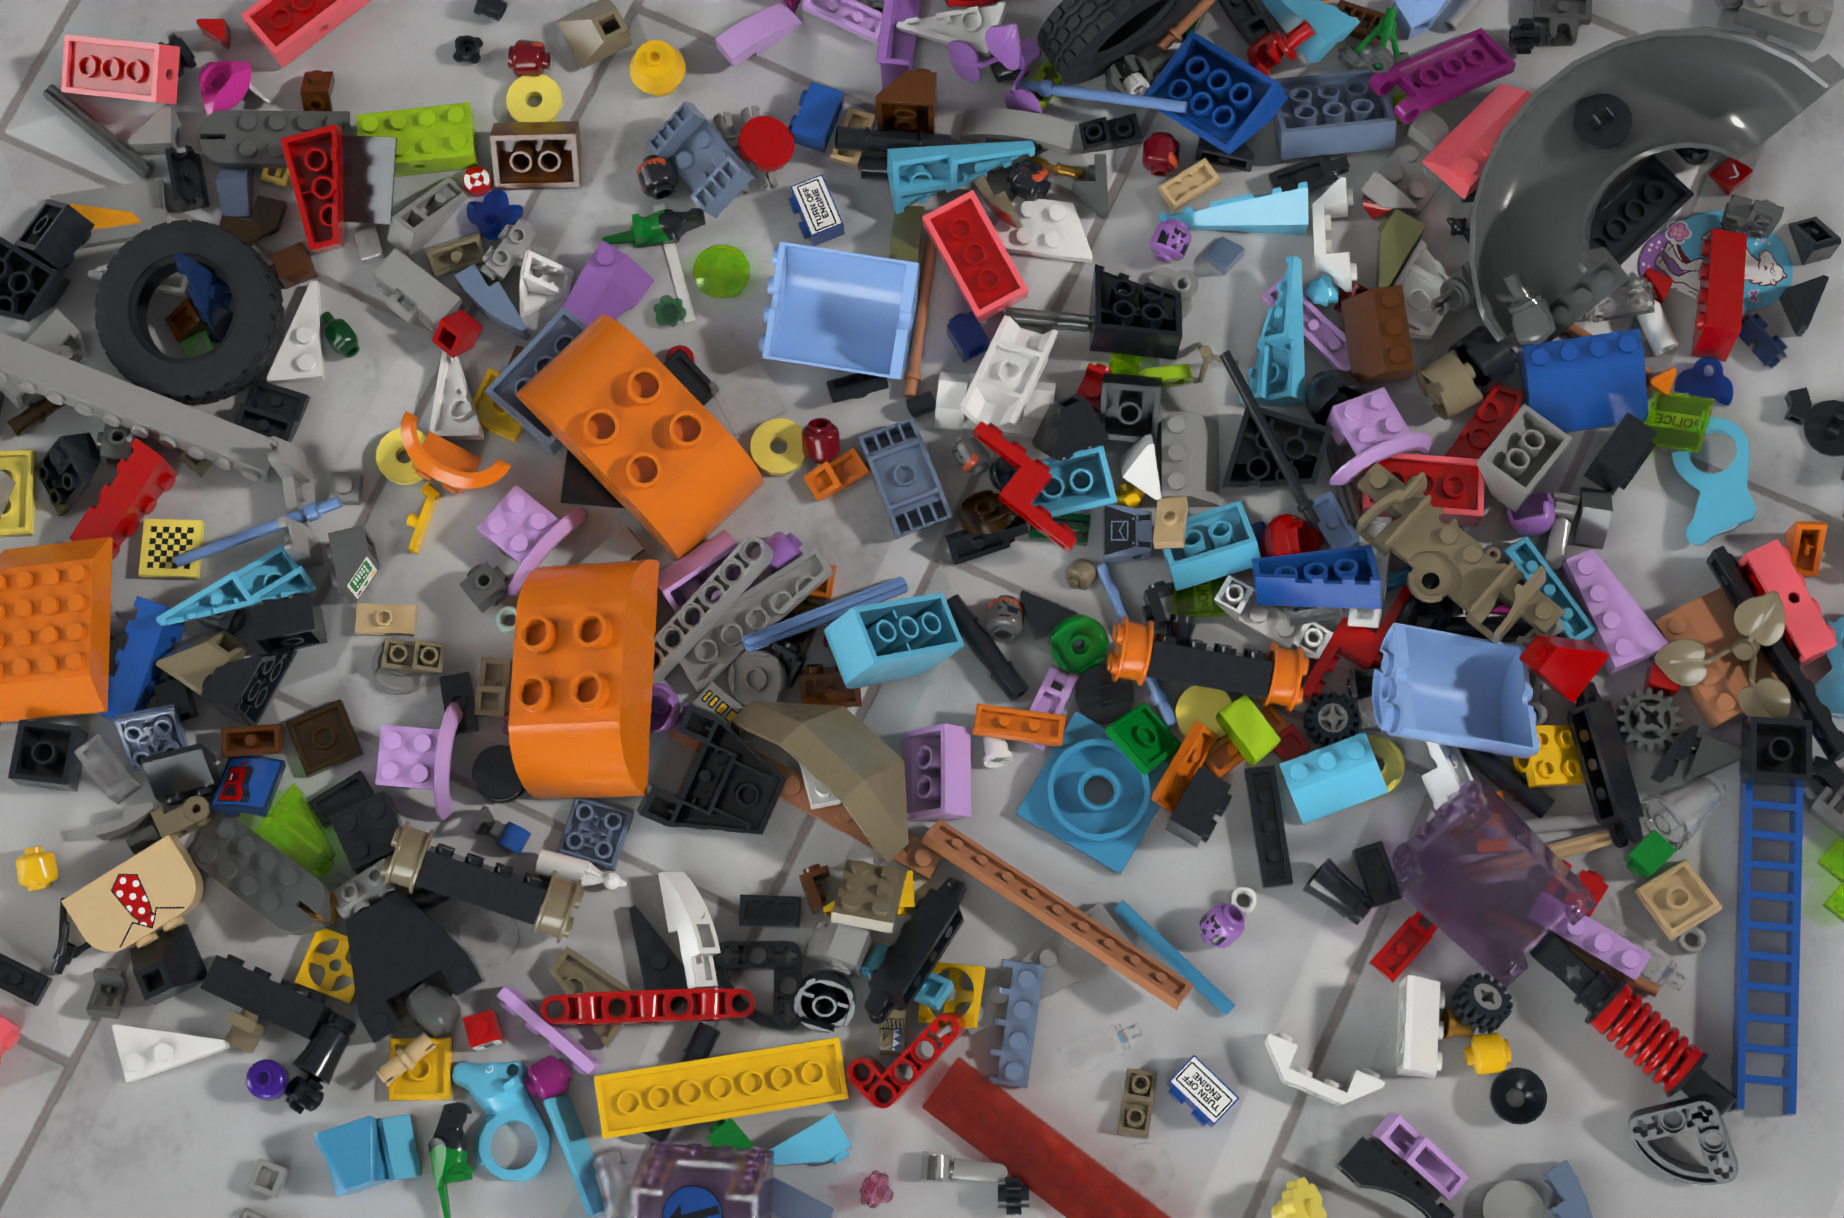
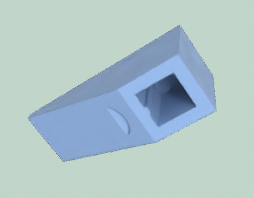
(1417, 15)

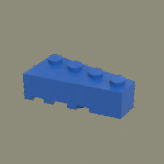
(1319, 579)
(136, 661)

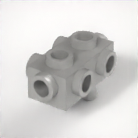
(514, 243)
(361, 890)

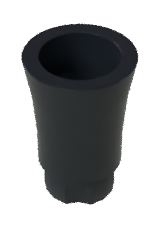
(1339, 892)
(326, 1048)

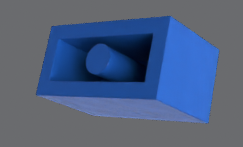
(817, 116)

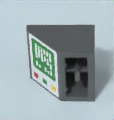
(354, 561)

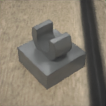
(143, 839)

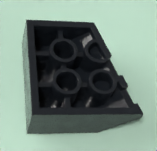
(27, 284)
(1253, 463)
(246, 686)

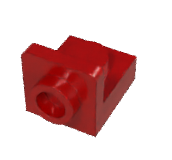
(1092, 384)

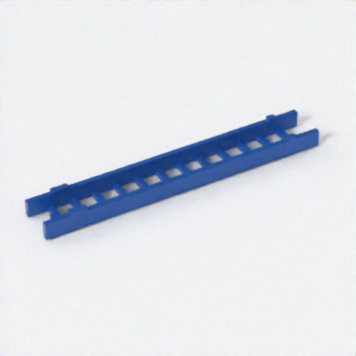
(1742, 952)

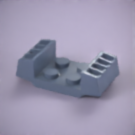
(701, 158)
(905, 477)

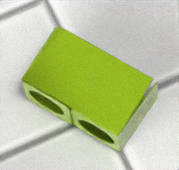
(1248, 729)

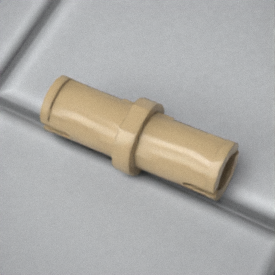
(405, 1059)

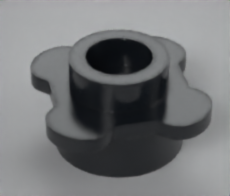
(465, 42)

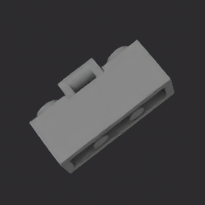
(410, 282)

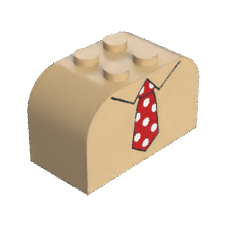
(138, 898)

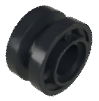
(186, 56)

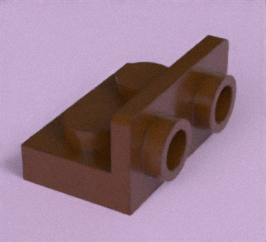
(826, 687)

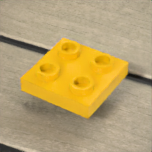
(1555, 762)

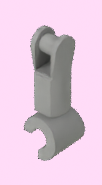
(1565, 511)
(939, 1168)

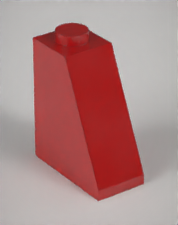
(1564, 663)

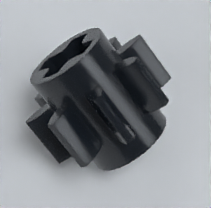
(1524, 36)
(304, 1093)
(1013, 1196)

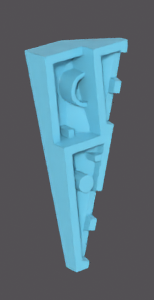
(1327, 21)
(1260, 213)
(1280, 365)
(266, 578)

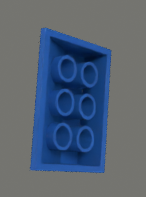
(1222, 93)
(1586, 380)

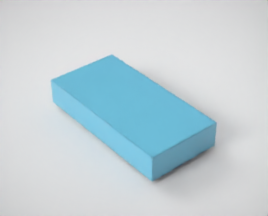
(399, 1148)

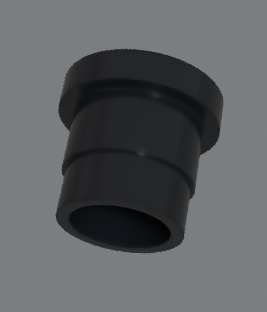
(491, 8)

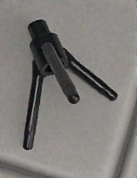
(65, 950)

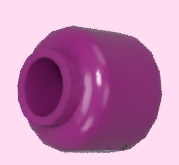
(548, 1078)

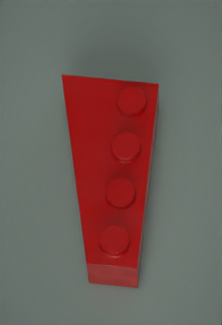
(317, 181)
(127, 498)

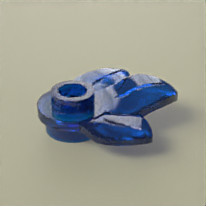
(495, 211)
(1698, 384)

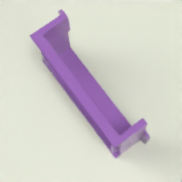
(896, 47)

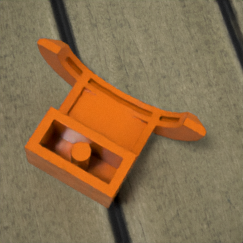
(447, 461)

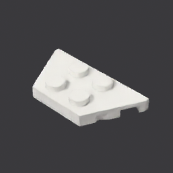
(1048, 231)
(1422, 284)

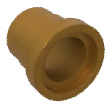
(1453, 1025)

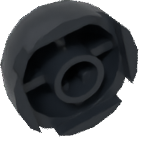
(1330, 389)
(825, 1001)

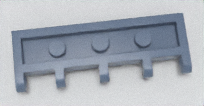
(1019, 1023)

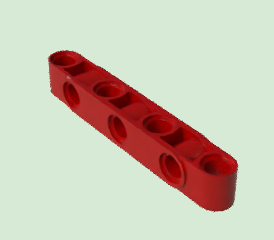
(647, 1006)

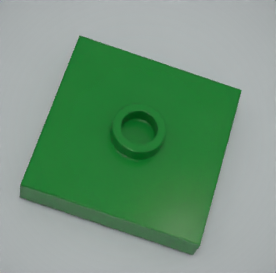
(1143, 738)

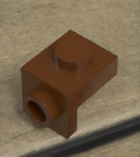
(317, 90)

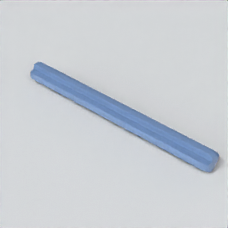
(823, 614)

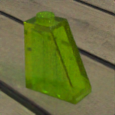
(297, 833)

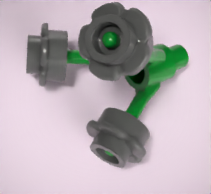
(1379, 58)

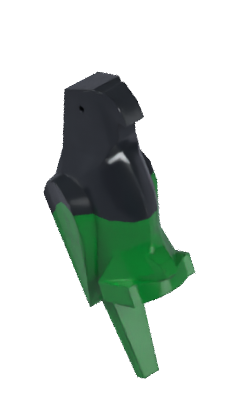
(659, 228)
(449, 1151)

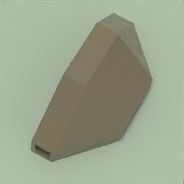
(845, 760)

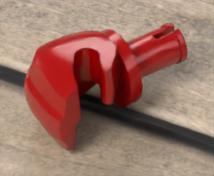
(1271, 47)

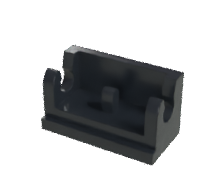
(187, 179)

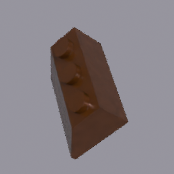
(909, 103)
(536, 154)
(1378, 336)

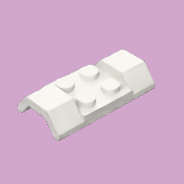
(1007, 375)
(953, 388)

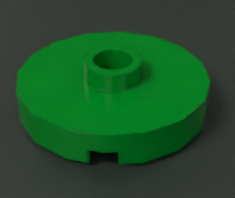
(1086, 655)

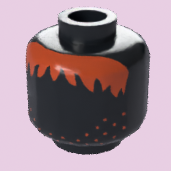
(657, 177)
(1029, 180)

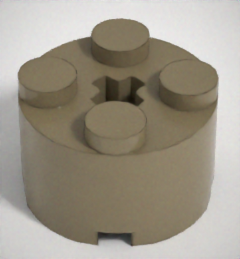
(1449, 385)

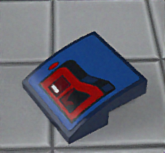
(248, 785)

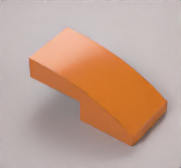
(836, 475)

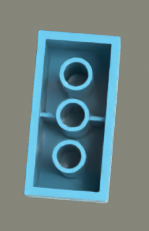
(893, 639)

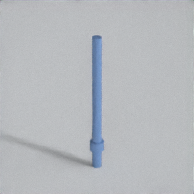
(1047, 88)
(309, 512)
(1159, 696)

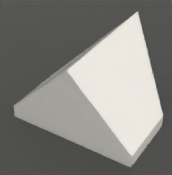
(542, 283)
(1140, 467)

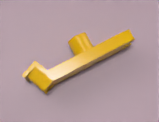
(422, 521)

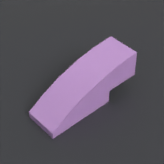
(756, 33)
(1420, 1155)

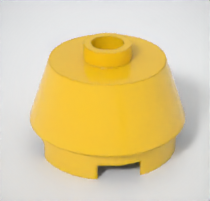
(657, 68)

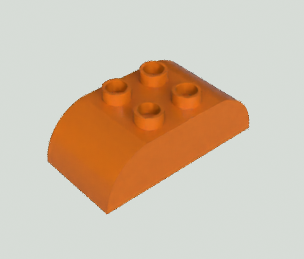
(642, 435)
(584, 679)

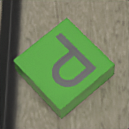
(196, 344)

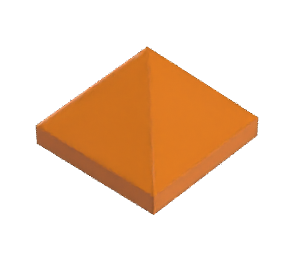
(1662, 382)

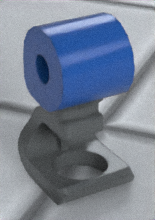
(508, 835)

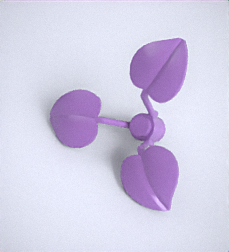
(1006, 47)

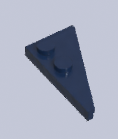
(209, 295)

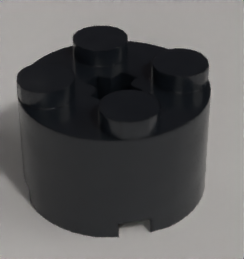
(1489, 358)

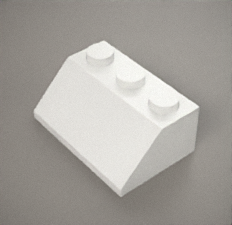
(1419, 1027)

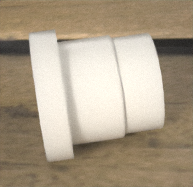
(996, 753)

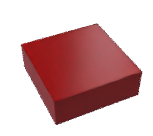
(1291, 744)

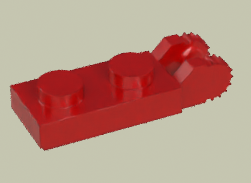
(1402, 948)

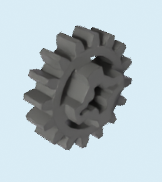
(1657, 728)

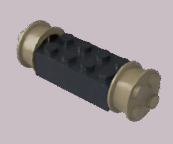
(481, 883)

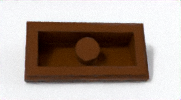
(252, 740)

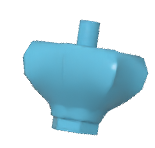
(1322, 291)

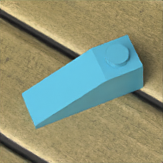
(814, 1145)

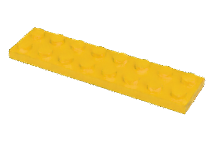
(720, 1087)

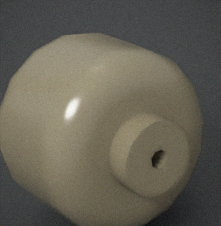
(1080, 574)

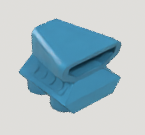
(354, 1155)

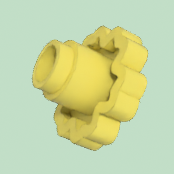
(1299, 1201)

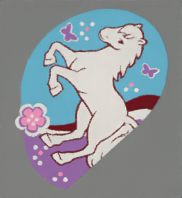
(1677, 255)

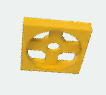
(312, 956)
(977, 976)

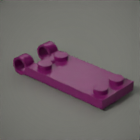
(1444, 73)

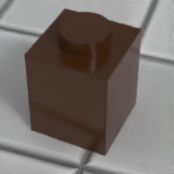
(293, 265)

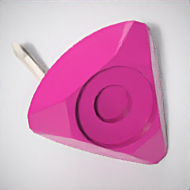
(225, 85)

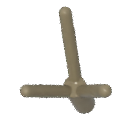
(1207, 356)

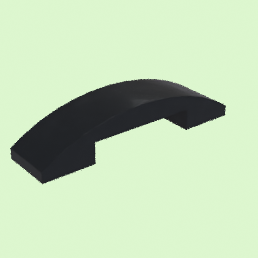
(1247, 19)

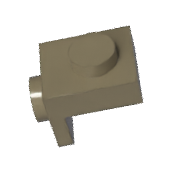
(244, 1031)

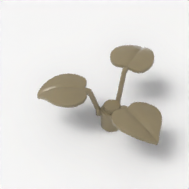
(1760, 623)

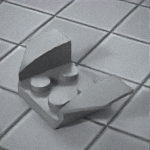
(1404, 178)

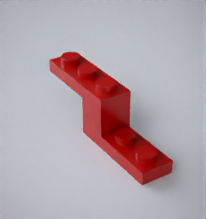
(1025, 486)
(1353, 644)

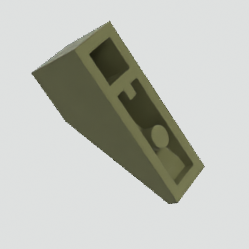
(907, 234)
(1396, 242)

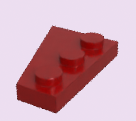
(1487, 423)

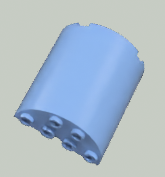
(840, 310)
(1455, 691)

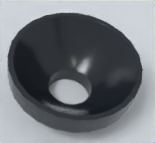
(1532, 1088)

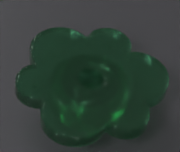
(668, 304)

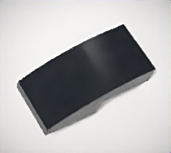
(1110, 134)
(1680, 749)

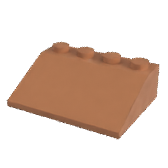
(1712, 623)

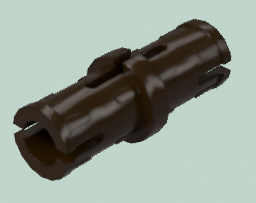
(33, 415)

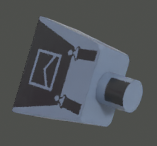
(1126, 534)

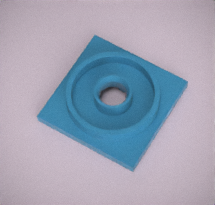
(1060, 808)

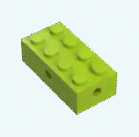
(427, 137)

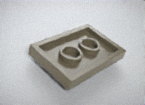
(869, 896)

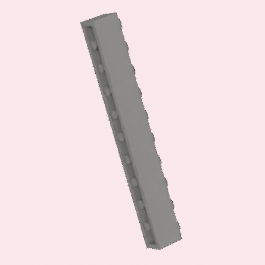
(134, 408)

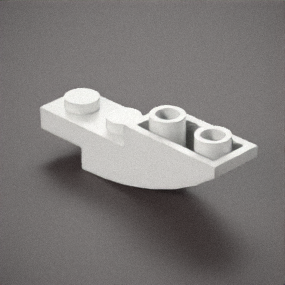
(696, 932)

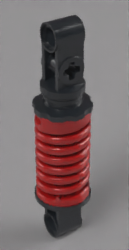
(1635, 1024)

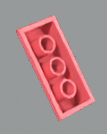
(1465, 151)

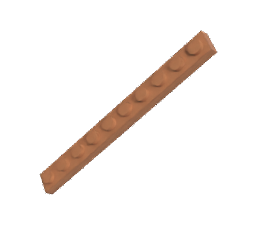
(919, 857)
(1058, 914)

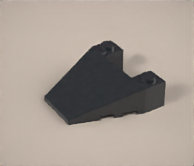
(725, 783)
(395, 949)

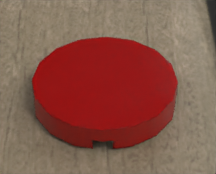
(766, 143)

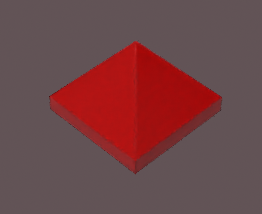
(1373, 208)

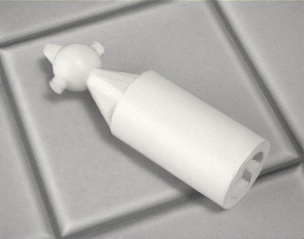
(1655, 325)
(574, 869)

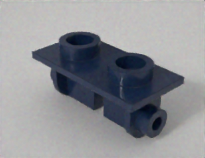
(1769, 347)

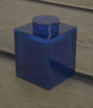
(967, 336)

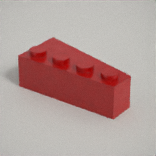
(1720, 294)

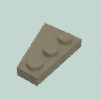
(580, 975)

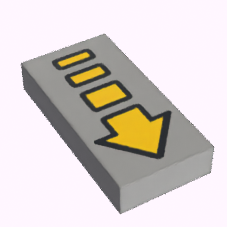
(719, 702)

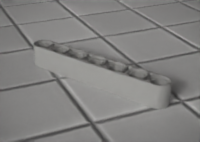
(709, 611)

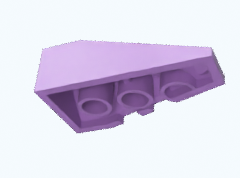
(607, 285)

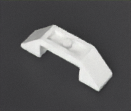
(1330, 205)
(1269, 622)
(1282, 1053)

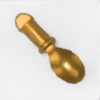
(1060, 169)

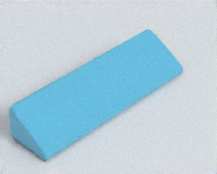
(1528, 560)
(576, 1151)

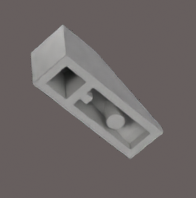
(425, 216)

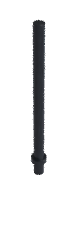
(1304, 504)

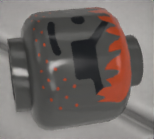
(972, 454)
(1004, 618)

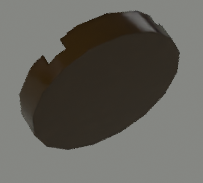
(984, 513)

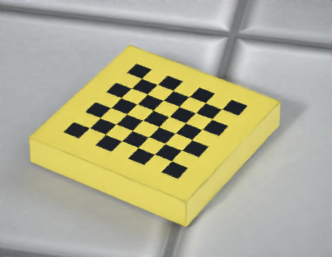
(164, 540)

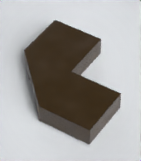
(264, 220)

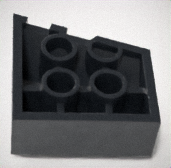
(1133, 317)

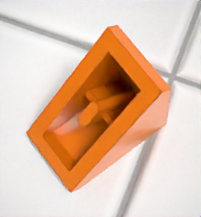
(1806, 545)

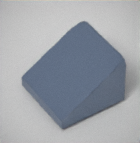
(1224, 255)

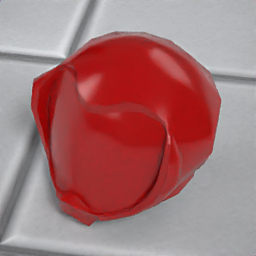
(1289, 535)

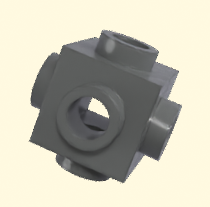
(114, 445)
(485, 586)

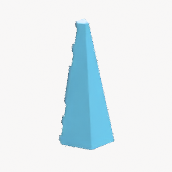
(927, 170)

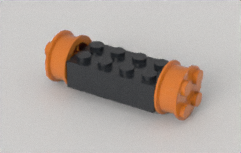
(1270, 676)

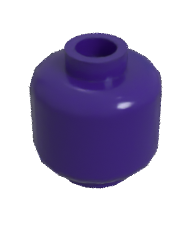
(267, 1080)

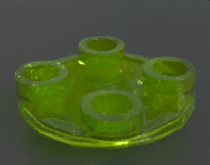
(721, 271)

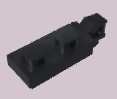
(1316, 172)
(969, 546)

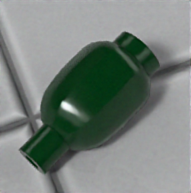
(340, 335)

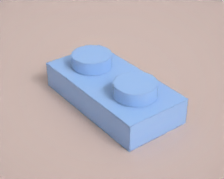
(1333, 523)

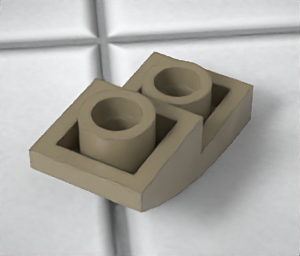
(413, 656)
(1137, 1103)

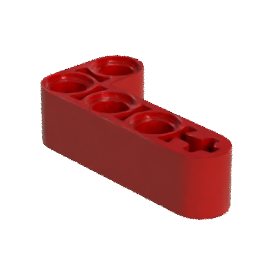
(912, 1056)

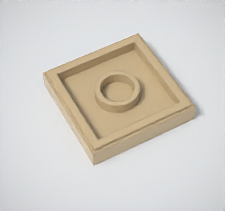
(1678, 899)

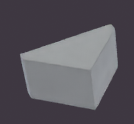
(157, 133)

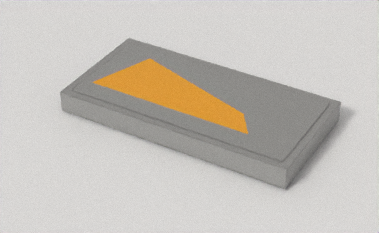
(119, 210)

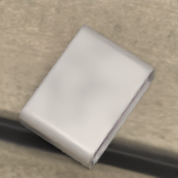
(369, 244)

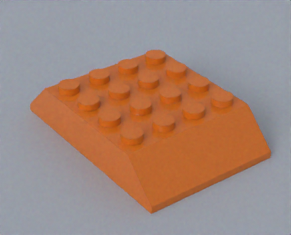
(55, 629)

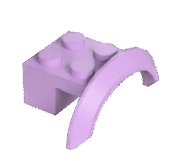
(1373, 431)
(526, 532)
(420, 758)

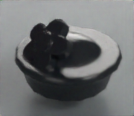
(1001, 473)

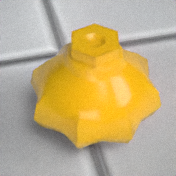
(1129, 495)

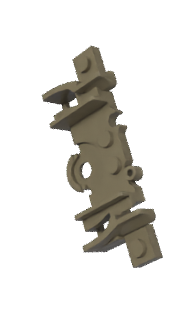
(1454, 556)

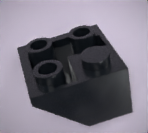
(1069, 428)
(68, 469)
(168, 965)

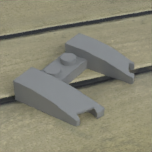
(292, 466)

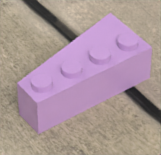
(1620, 622)

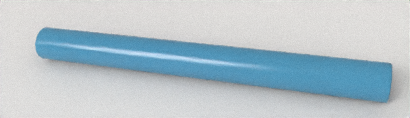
(1174, 958)

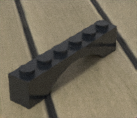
(1372, 1170)

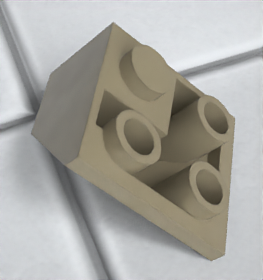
(595, 32)
(201, 656)

